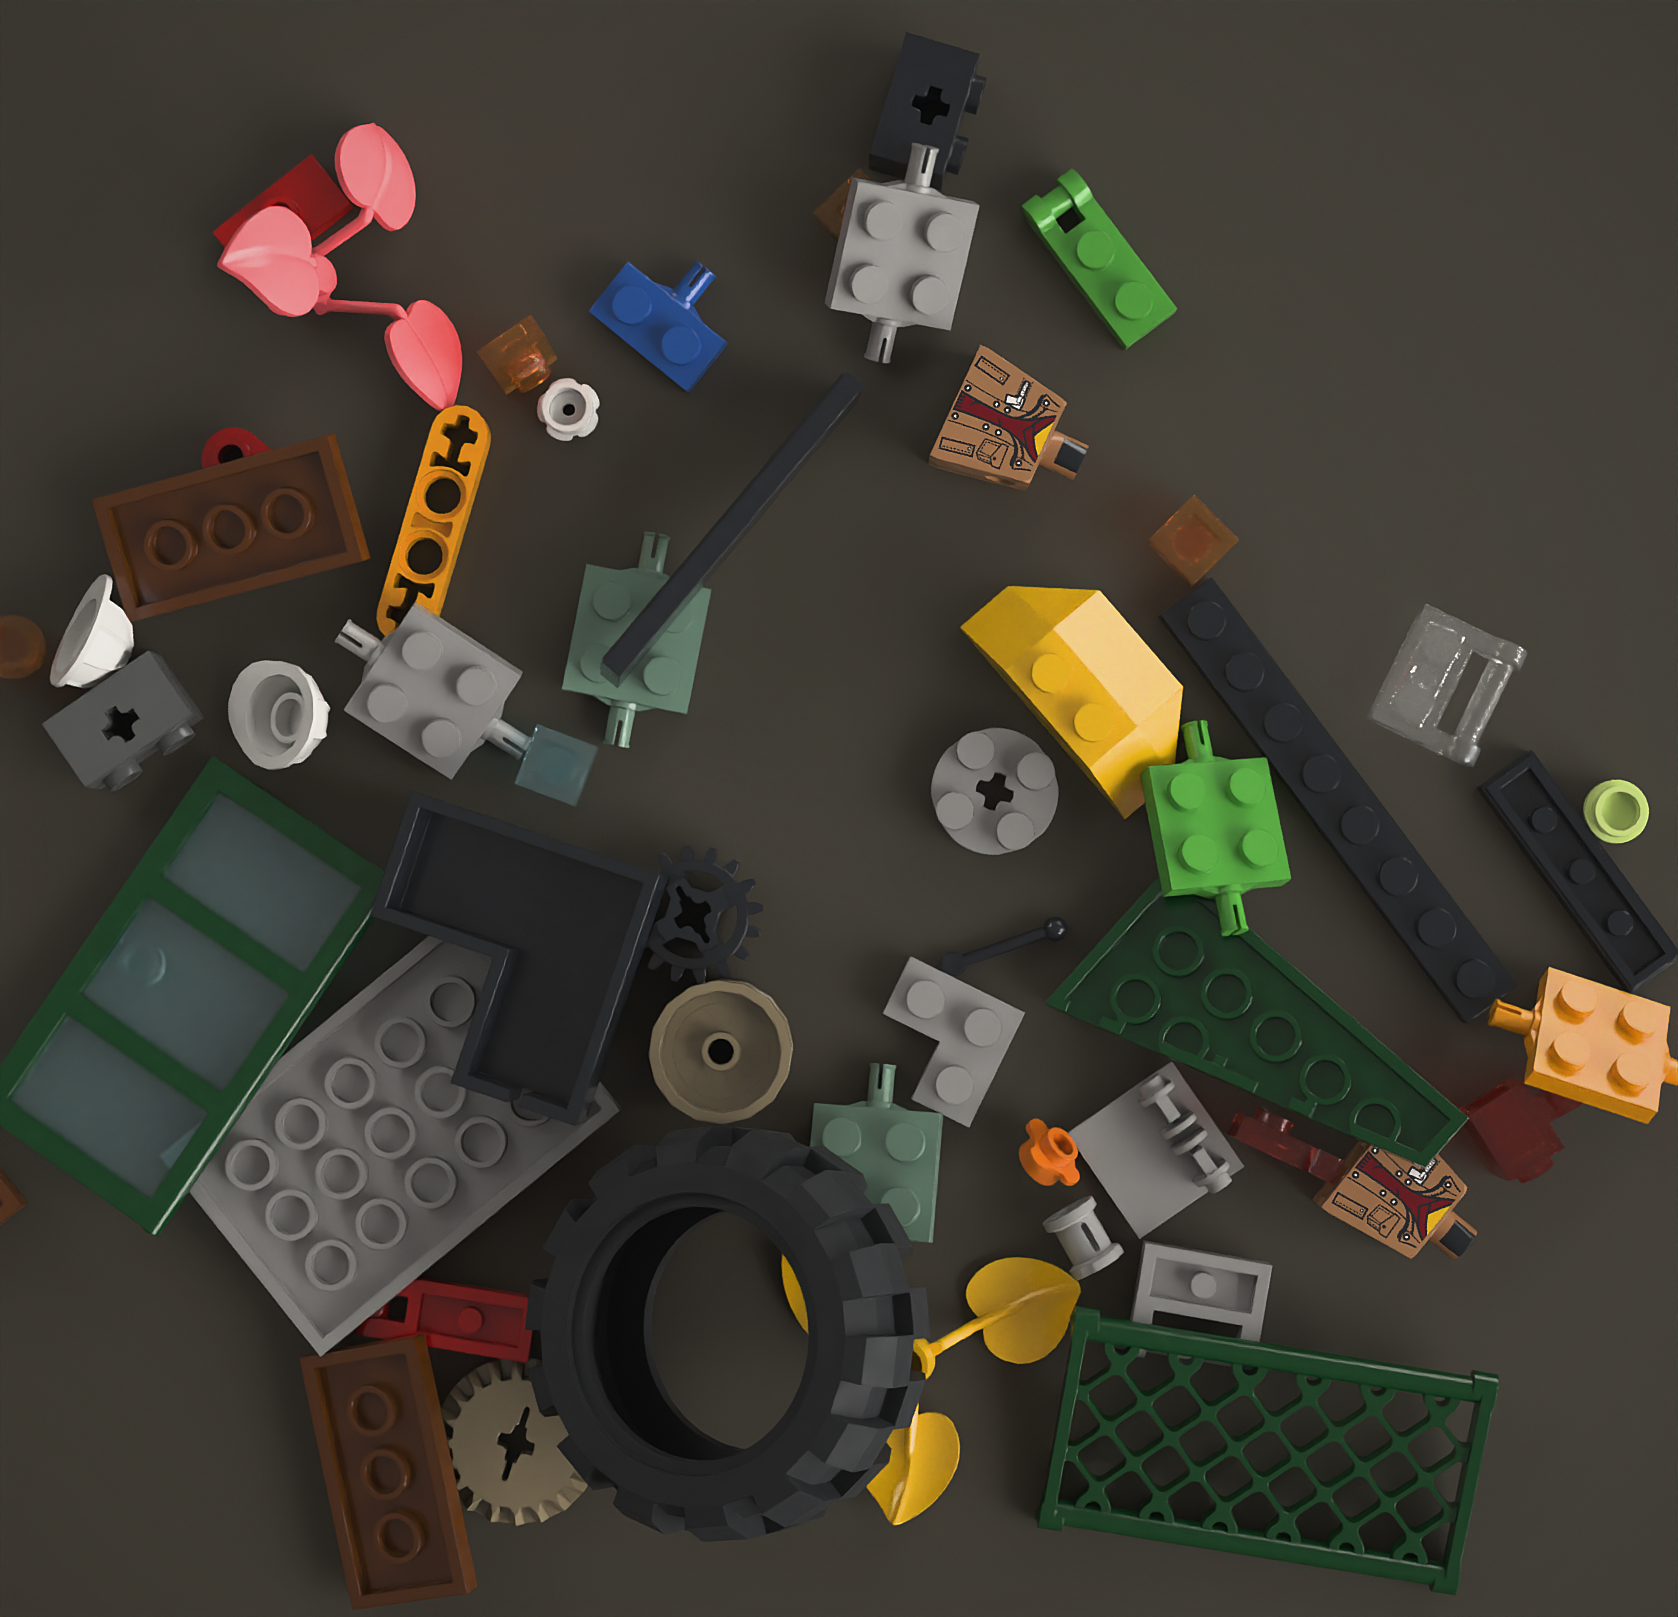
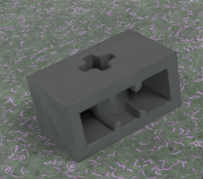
(89, 725)

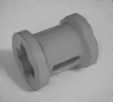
(1083, 1238)

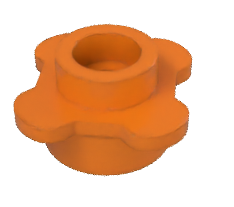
(1049, 1155)

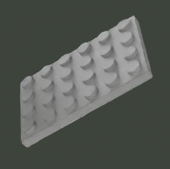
(366, 1156)

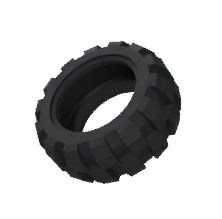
(602, 1359)

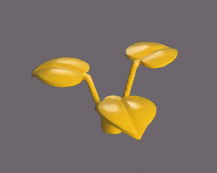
(1023, 1317)

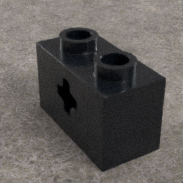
(935, 75)

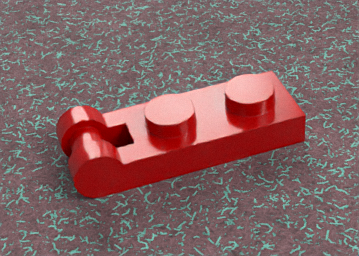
(459, 1319)

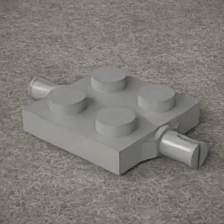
(901, 253)
(433, 690)

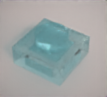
(556, 765)

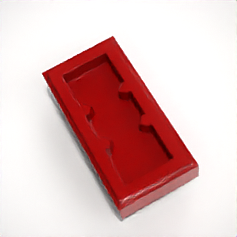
(303, 190)

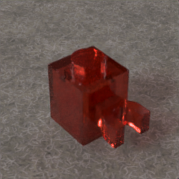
(1516, 1129)

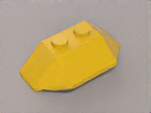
(1084, 682)

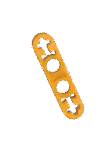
(423, 523)

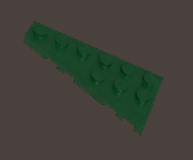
(1253, 1024)

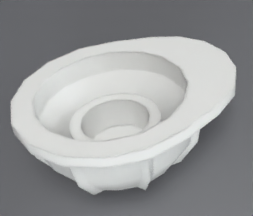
(95, 641)
(277, 714)

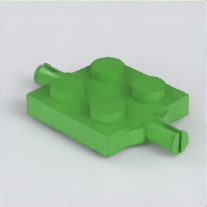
(1215, 827)

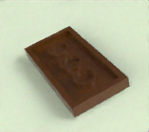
(231, 528)
(388, 1472)

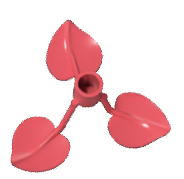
(279, 265)

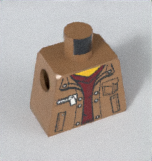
(1004, 427)
(1399, 1201)

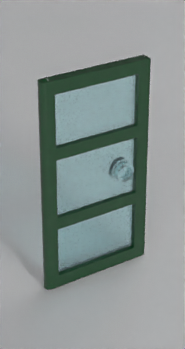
(186, 995)

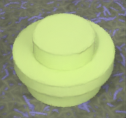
(1616, 811)

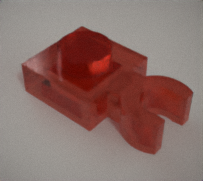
(1271, 1135)

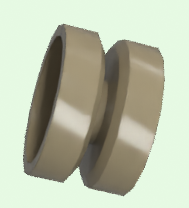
(707, 1087)

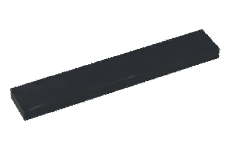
(730, 529)

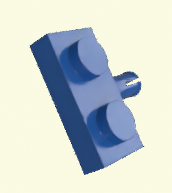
(662, 322)

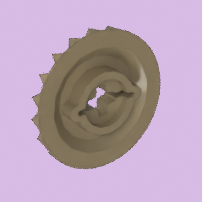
(474, 1415)

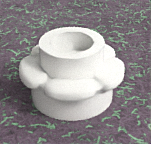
(560, 394)

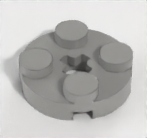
(1027, 774)

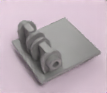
(1156, 1150)

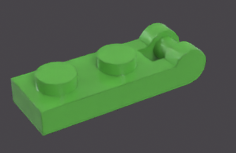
(1099, 261)

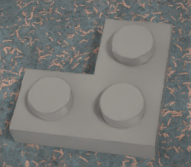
(970, 1032)

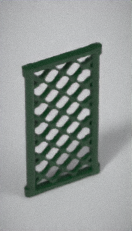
(1441, 1576)

